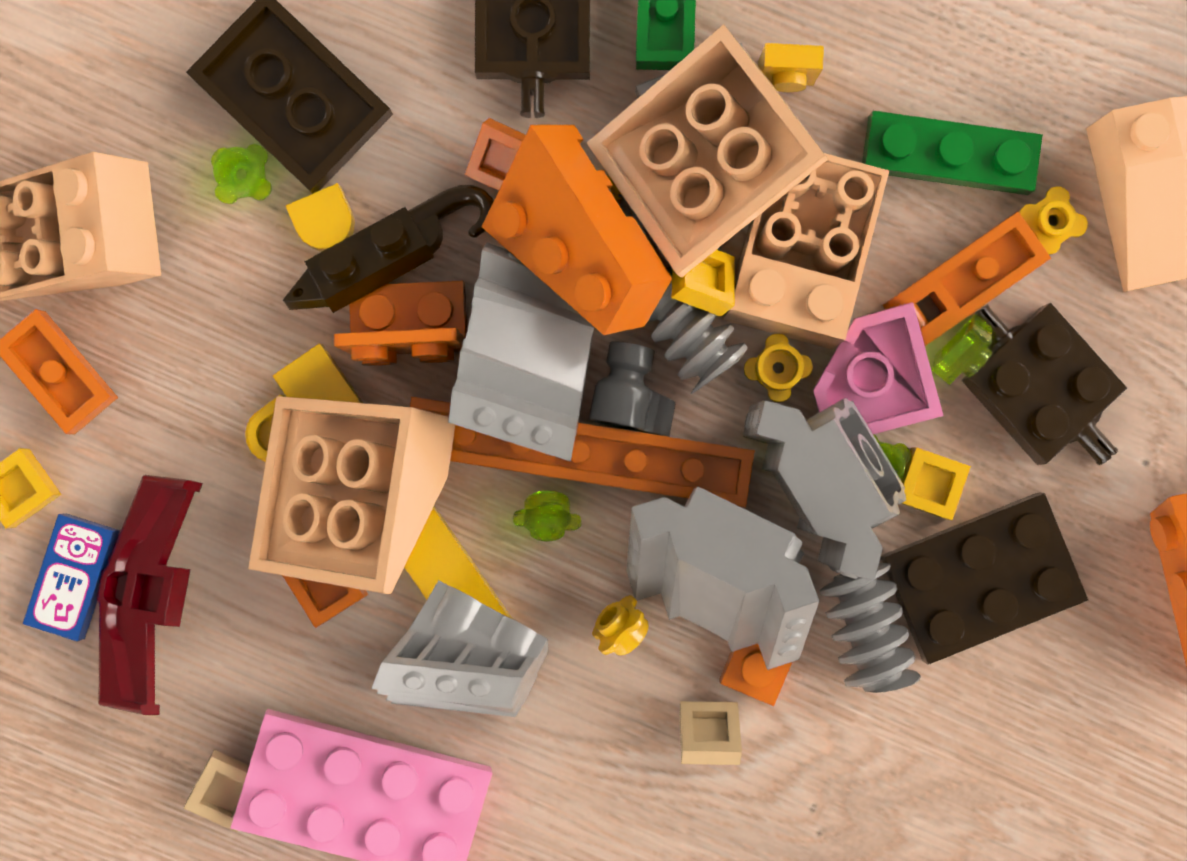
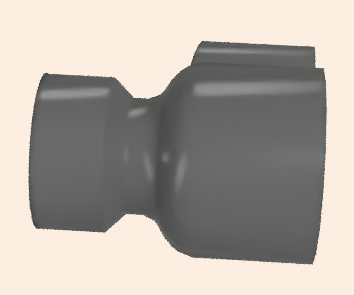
(623, 397)

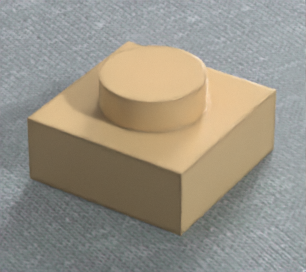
(710, 733)
(218, 789)

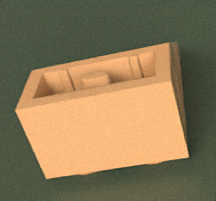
(77, 227)
(809, 254)

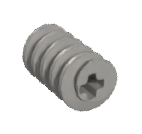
(694, 339)
(871, 634)

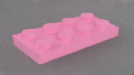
(359, 794)

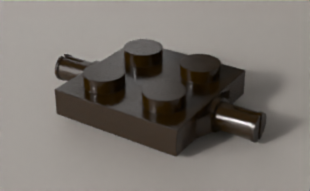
(532, 44)
(1046, 385)

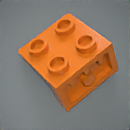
(407, 319)

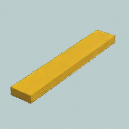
(437, 549)

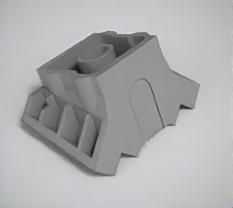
(521, 360)
(832, 479)
(724, 572)
(462, 658)

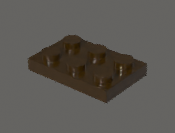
(290, 93)
(984, 578)

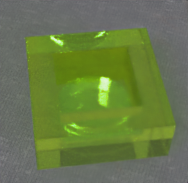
(964, 351)

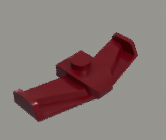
(141, 592)

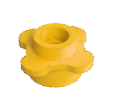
(1054, 204)
(794, 367)
(620, 627)

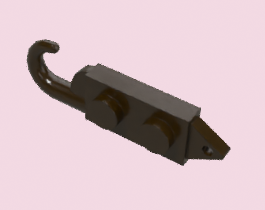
(382, 251)

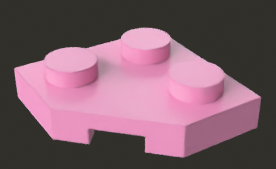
(882, 371)

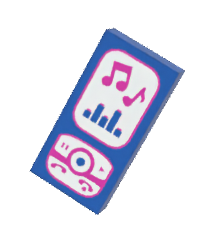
(70, 577)

